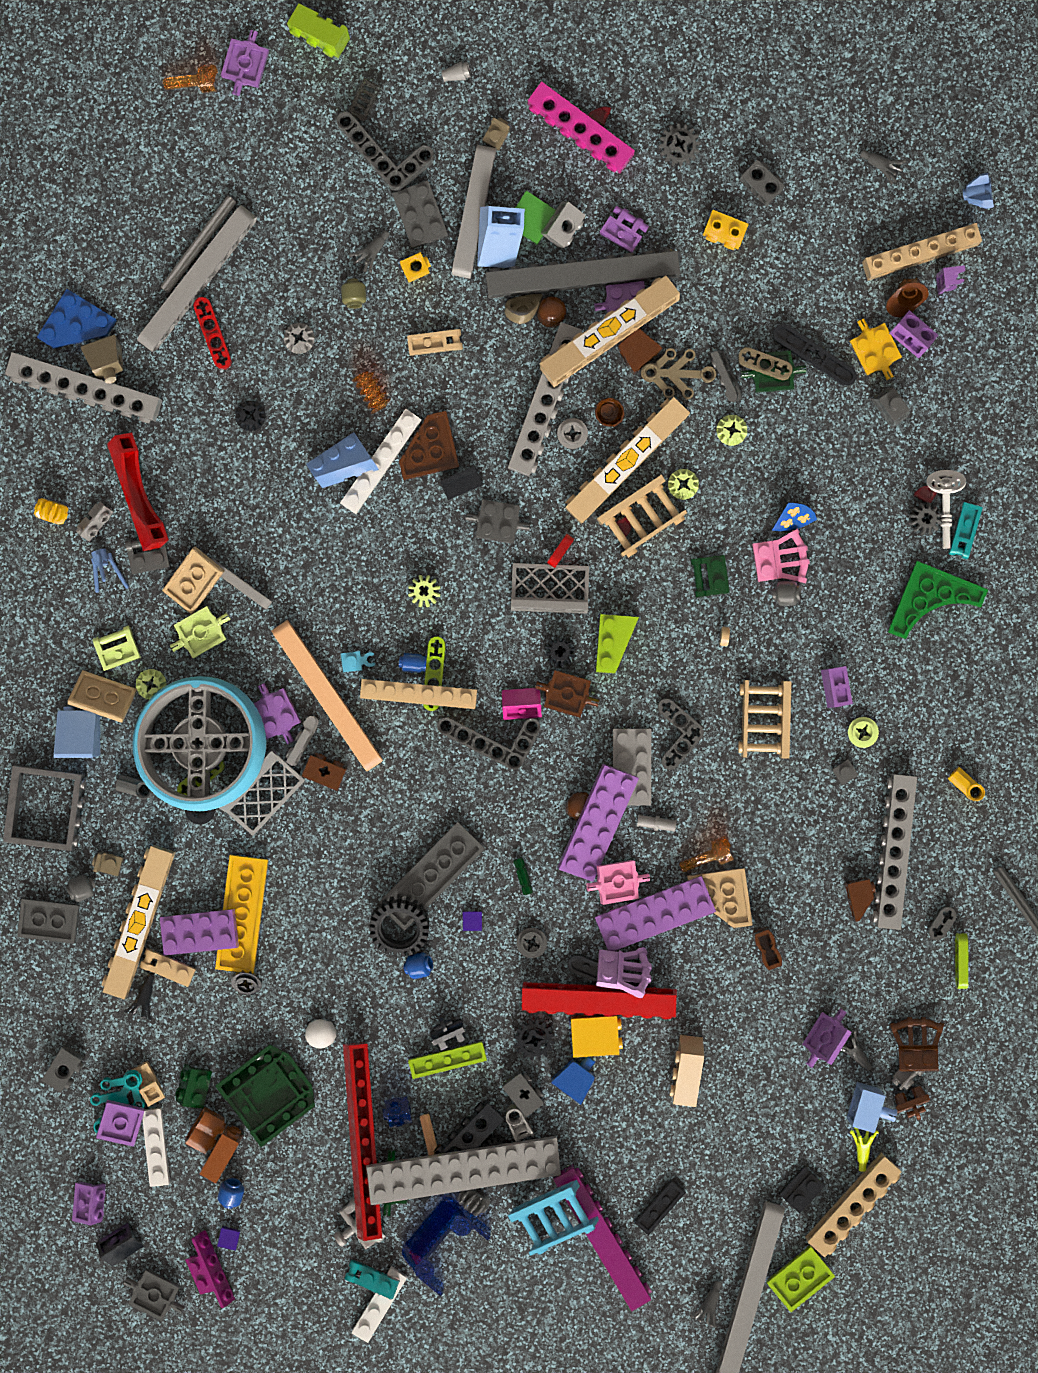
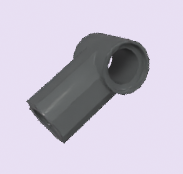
(132, 786)

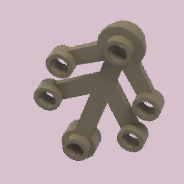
(674, 373)

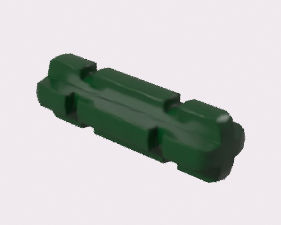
(523, 876)

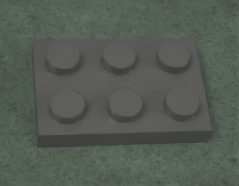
(420, 214)
(48, 920)

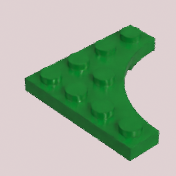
(928, 590)

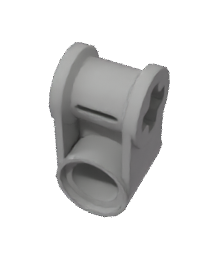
(519, 1126)

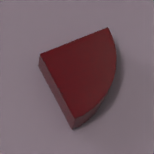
(600, 115)
(925, 494)
(624, 525)

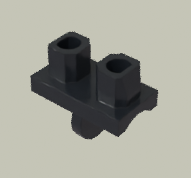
(447, 1030)

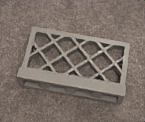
(548, 604)
(269, 759)

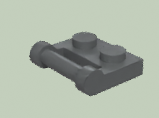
(148, 560)

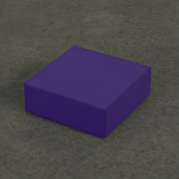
(472, 920)
(229, 1238)

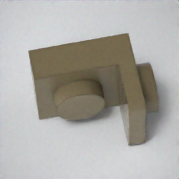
(496, 133)
(107, 863)

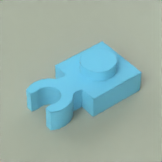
(353, 661)

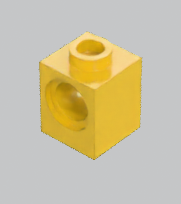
(413, 275)

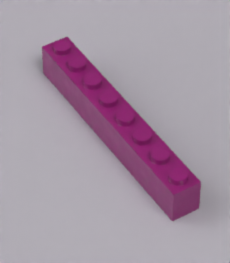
(607, 1243)

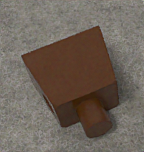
(638, 350)

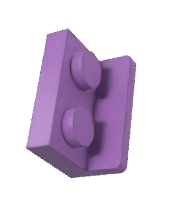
(88, 1203)

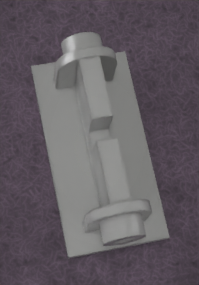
(89, 528)
(905, 1078)

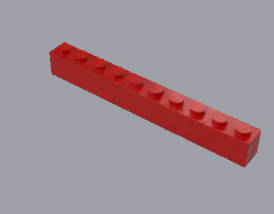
(361, 1137)

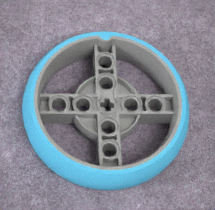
(252, 742)

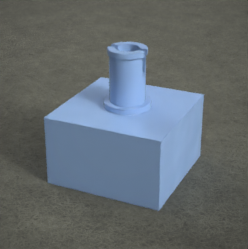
(868, 1107)

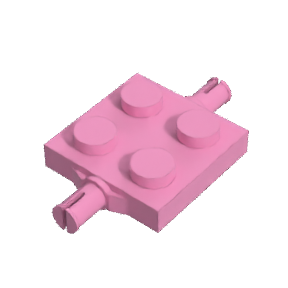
(617, 882)

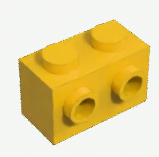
(725, 230)

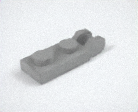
(303, 739)

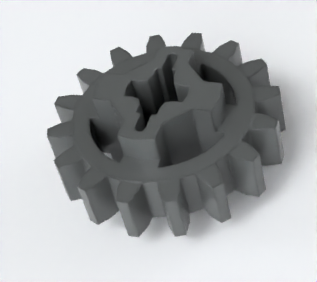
(672, 149)

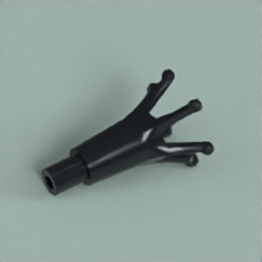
(143, 999)

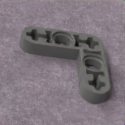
(685, 729)

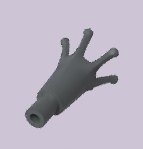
(883, 164)
(371, 250)
(855, 1052)
(709, 1305)

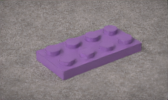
(199, 932)

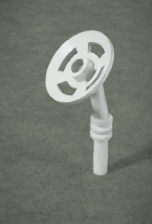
(946, 488)

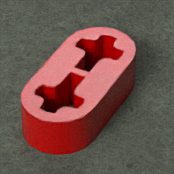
(560, 550)

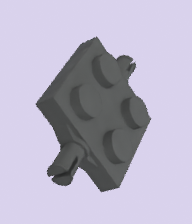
(497, 521)
(154, 1294)

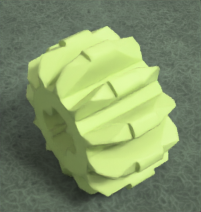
(417, 591)

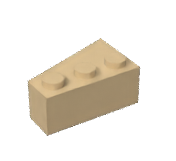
(688, 1071)

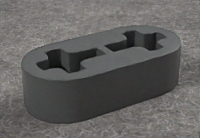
(937, 920)

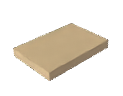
(193, 580)
(102, 696)

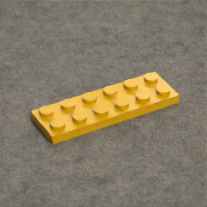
(245, 894)

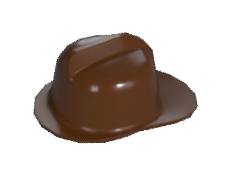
(907, 297)

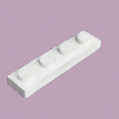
(155, 1147)
(376, 1309)

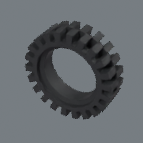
(399, 946)

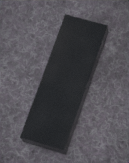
(659, 1206)

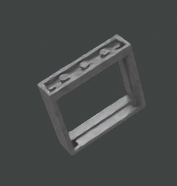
(14, 803)

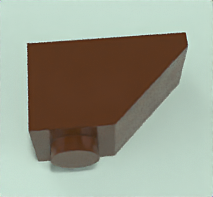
(859, 896)

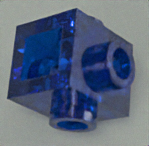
(397, 1111)

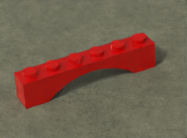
(126, 462)

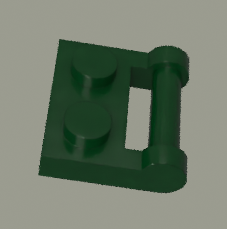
(716, 576)

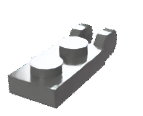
(726, 376)

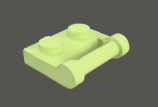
(118, 654)

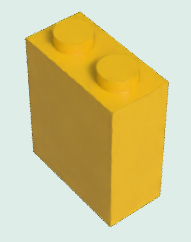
(595, 1035)

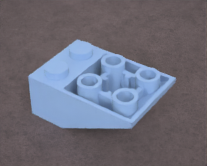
(499, 236)

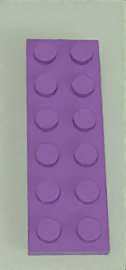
(598, 822)
(655, 914)

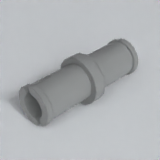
(656, 823)

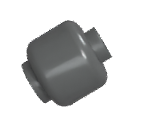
(787, 593)
(80, 887)

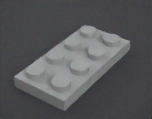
(633, 756)

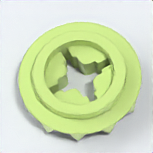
(723, 434)
(673, 484)
(147, 675)
(871, 729)

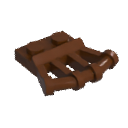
(917, 1057)

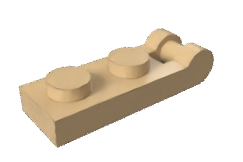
(434, 342)
(168, 967)

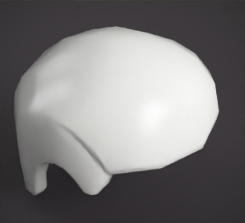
(320, 1033)

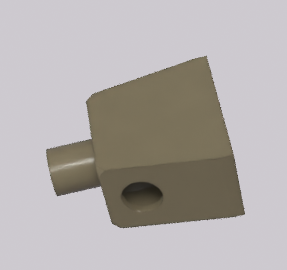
(104, 358)

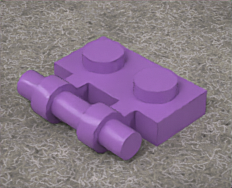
(621, 234)

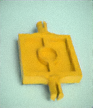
(875, 349)

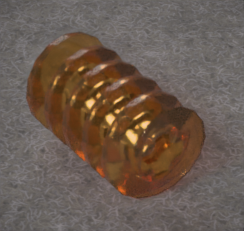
(371, 391)

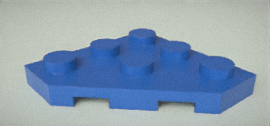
(75, 322)

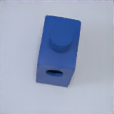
(575, 1078)

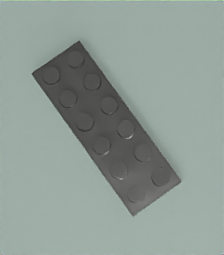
(435, 871)

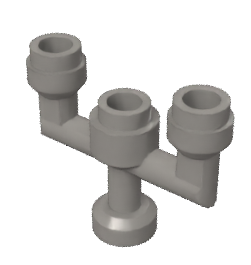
(341, 1237)

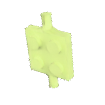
(200, 632)

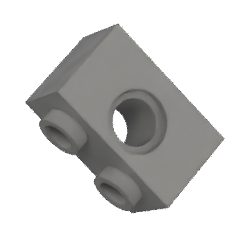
(553, 230)

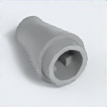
(457, 72)

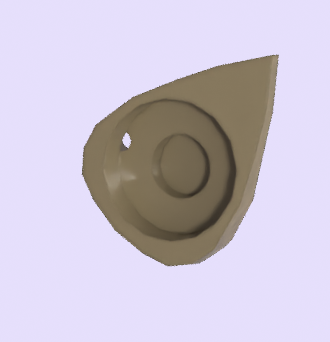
(522, 308)

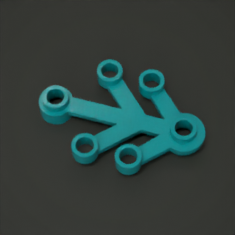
(119, 1096)

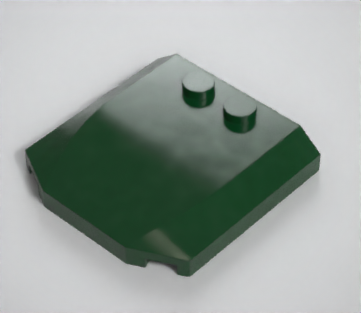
(268, 1093)

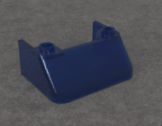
(445, 1217)

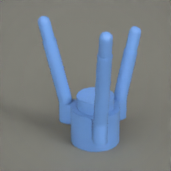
(99, 559)

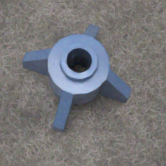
(979, 191)

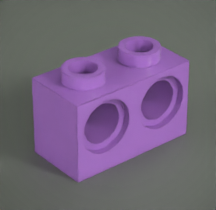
(914, 334)

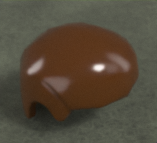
(551, 311)
(609, 412)
(575, 804)

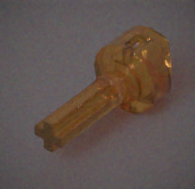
(204, 79)
(719, 851)

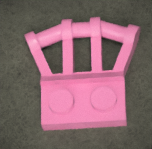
(768, 559)

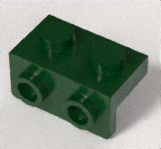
(193, 1086)

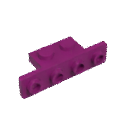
(208, 1271)

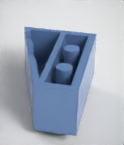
(341, 461)

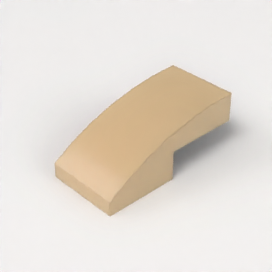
(150, 1086)

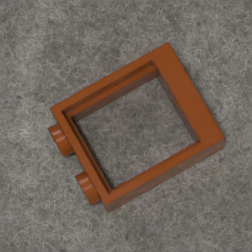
(222, 1153)

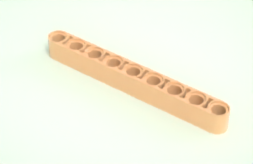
(327, 695)

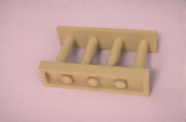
(625, 509)
(782, 710)

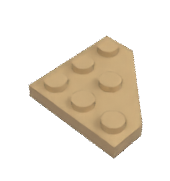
(729, 895)

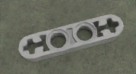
(244, 587)

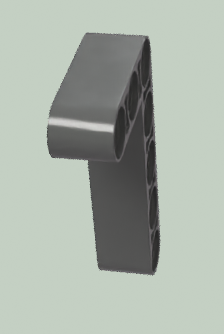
(380, 157)
(490, 743)

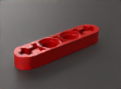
(214, 332)

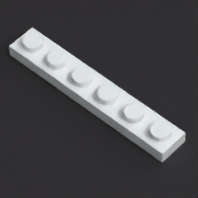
(383, 459)

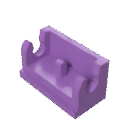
(947, 278)
(836, 687)

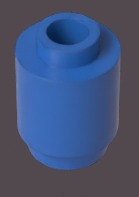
(413, 663)

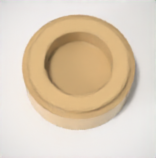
(724, 636)

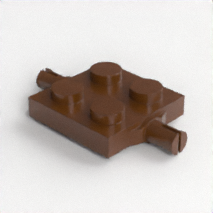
(567, 694)

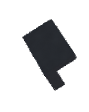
(461, 483)
(118, 1245)

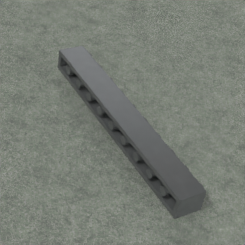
(582, 274)

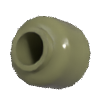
(353, 293)

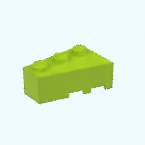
(612, 641)

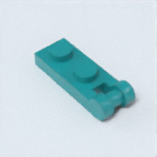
(965, 530)
(372, 1279)

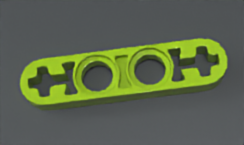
(430, 673)

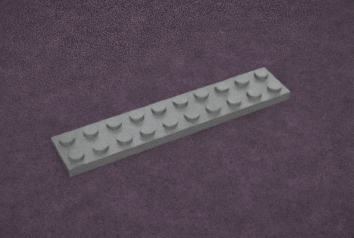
(463, 1170)

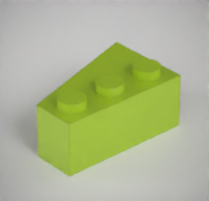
(318, 31)

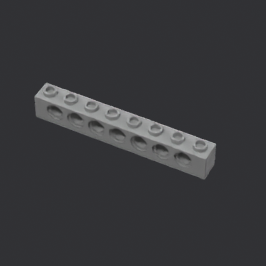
(18, 364)
(518, 463)
(894, 918)

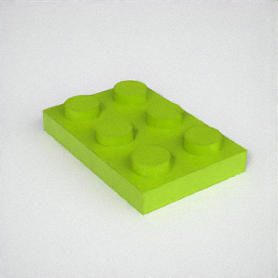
(800, 1278)

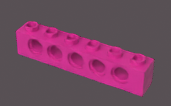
(544, 94)

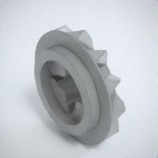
(300, 347)
(579, 427)

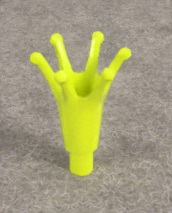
(863, 1147)

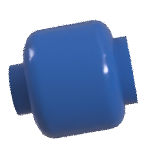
(418, 965)
(230, 1193)

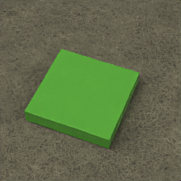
(535, 216)

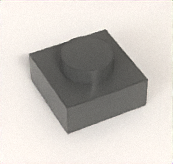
(844, 772)

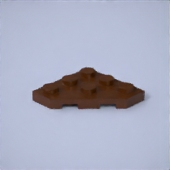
(430, 449)

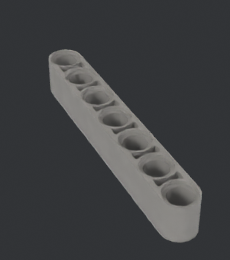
(475, 199)

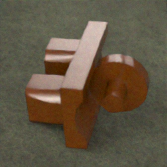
(919, 1099)

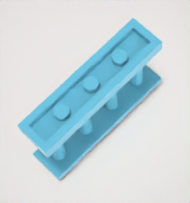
(553, 1199)

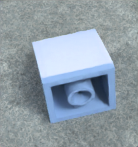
(77, 734)

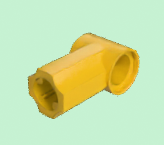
(965, 784)

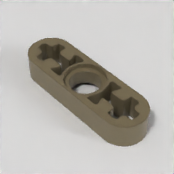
(780, 363)

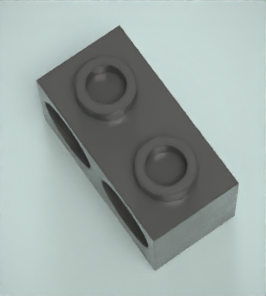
(757, 186)

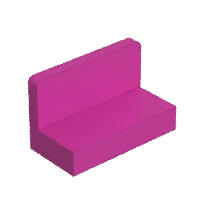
(521, 703)

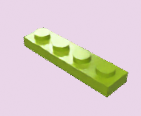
(447, 1059)

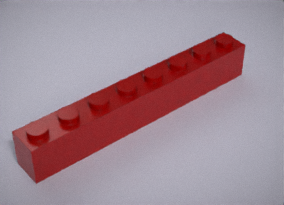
(597, 1000)

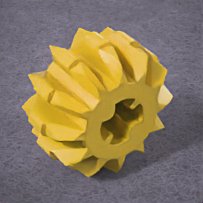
(51, 511)

